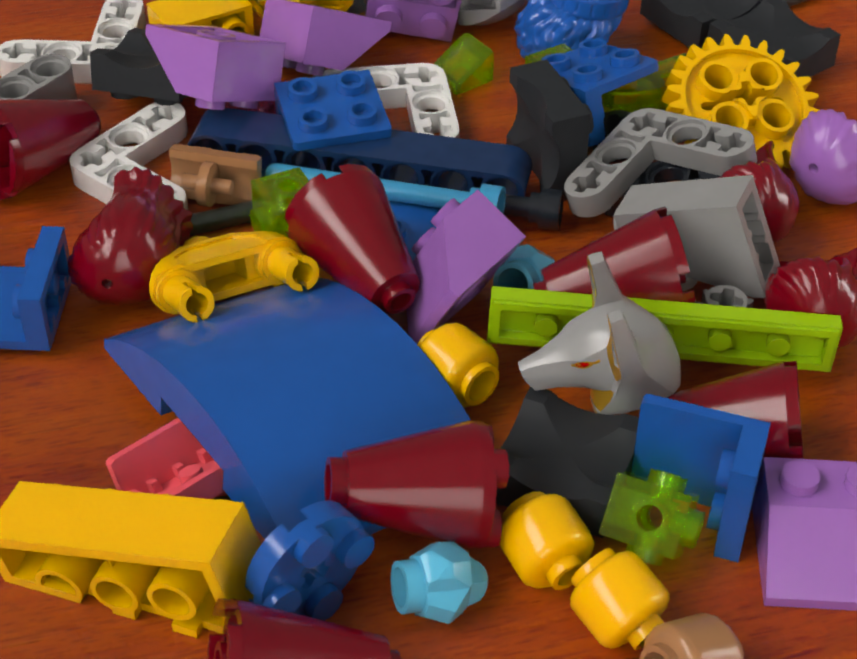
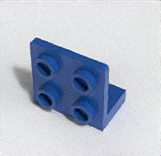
(597, 69)
(331, 110)
(35, 294)
(714, 452)

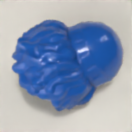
(557, 22)

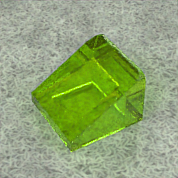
(467, 64)

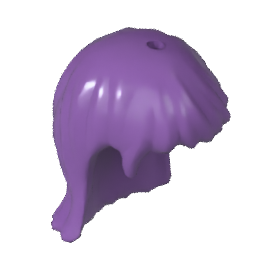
(826, 157)

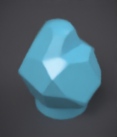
(522, 268)
(438, 582)

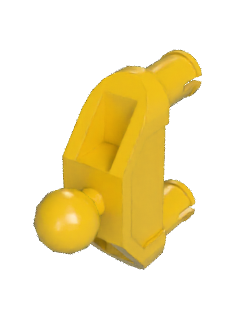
(227, 266)

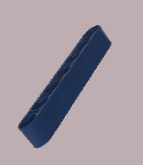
(401, 157)

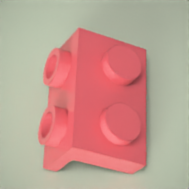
(167, 463)

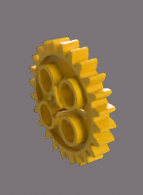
(742, 90)

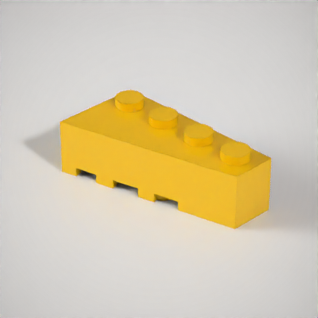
(129, 550)

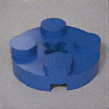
(311, 563)

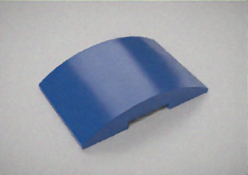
(284, 386)

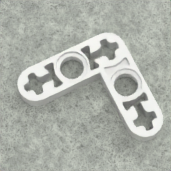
(107, 35)
(418, 89)
(151, 128)

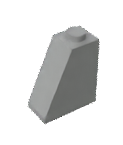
(718, 226)

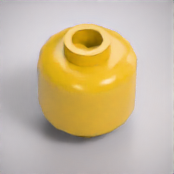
(464, 361)
(545, 540)
(618, 598)

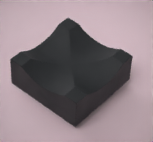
(690, 19)
(782, 29)
(132, 71)
(549, 123)
(567, 454)

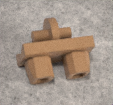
(214, 174)

